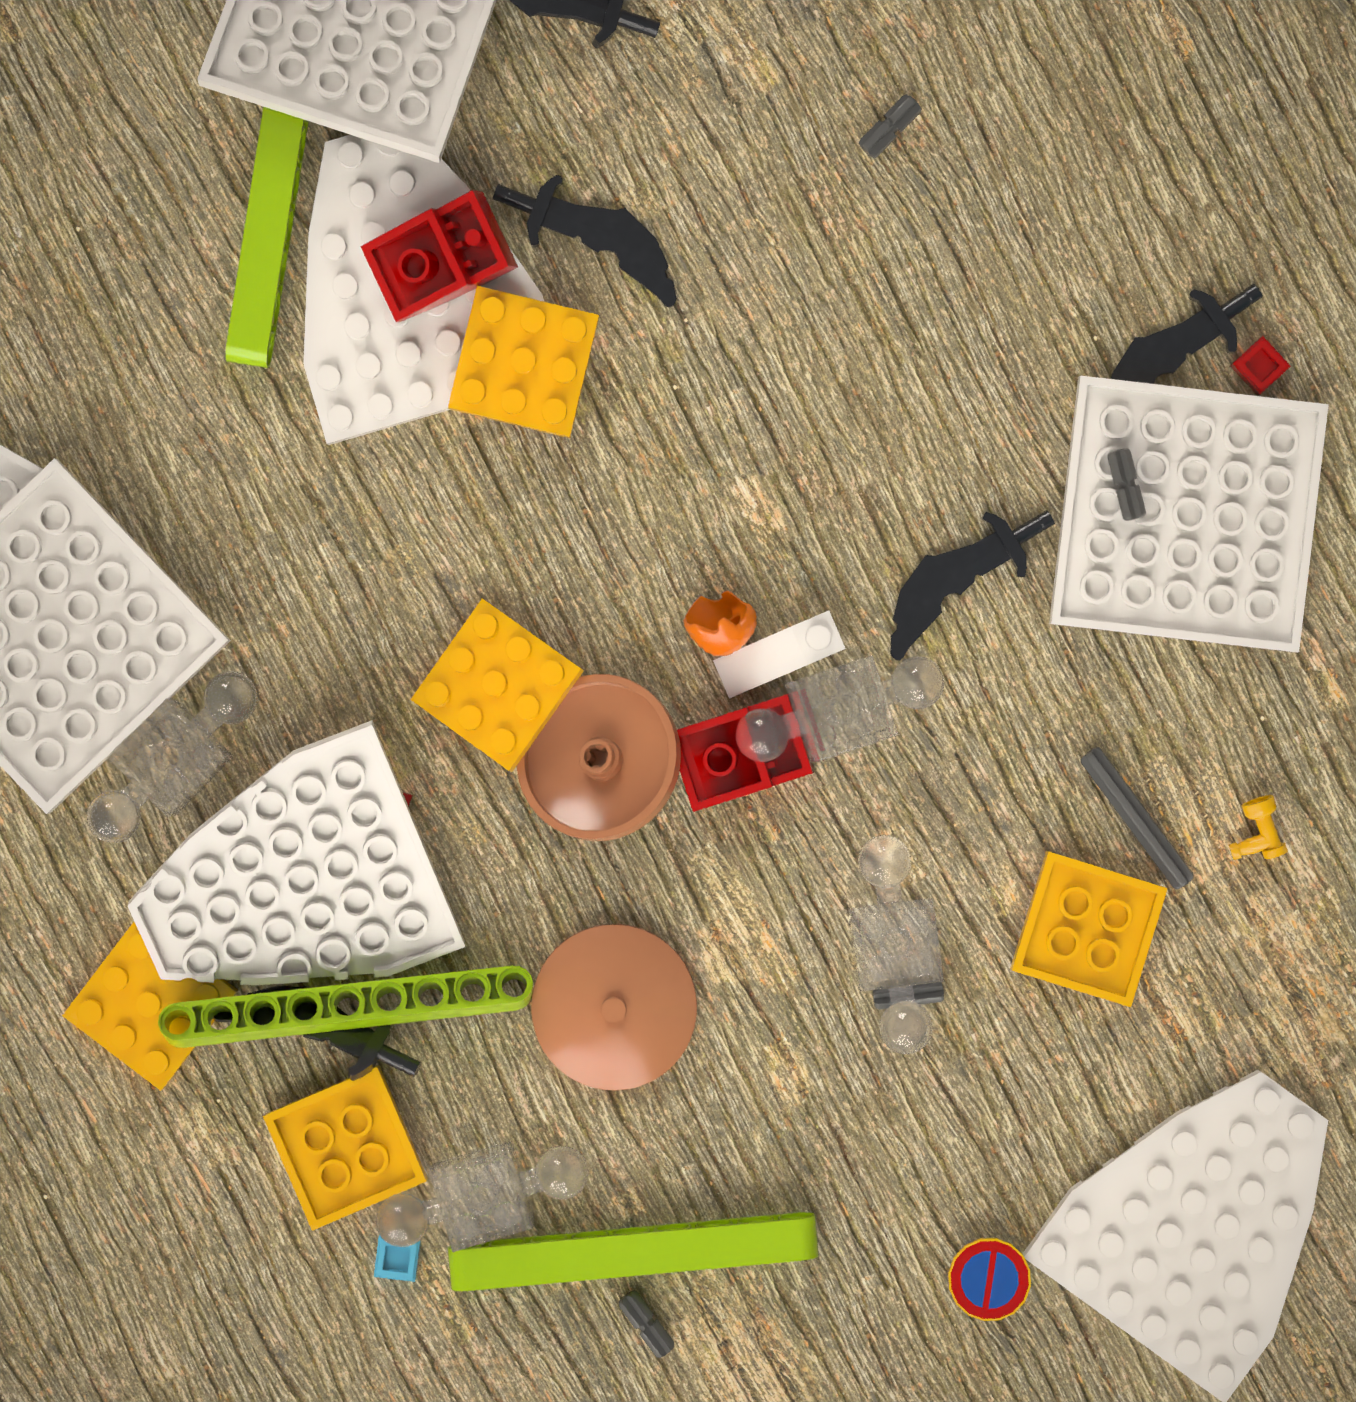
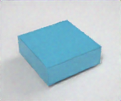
(396, 1262)

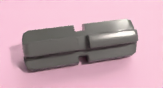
(896, 119)
(1129, 493)
(923, 994)
(651, 1330)

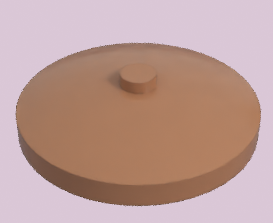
(602, 760)
(614, 1007)

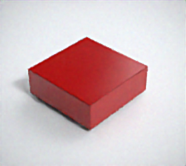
(1260, 365)

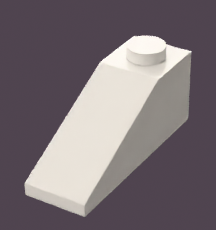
(779, 654)

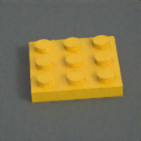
(523, 361)
(497, 685)
(1088, 929)
(124, 1005)
(345, 1148)

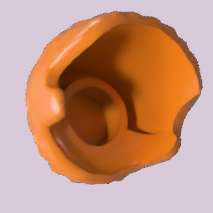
(720, 624)

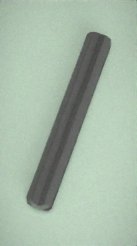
(1137, 818)

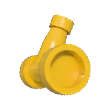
(1268, 839)

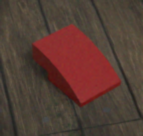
(439, 255)
(718, 770)

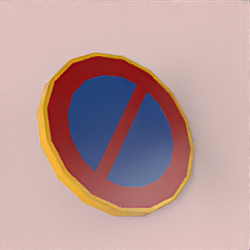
(989, 1279)

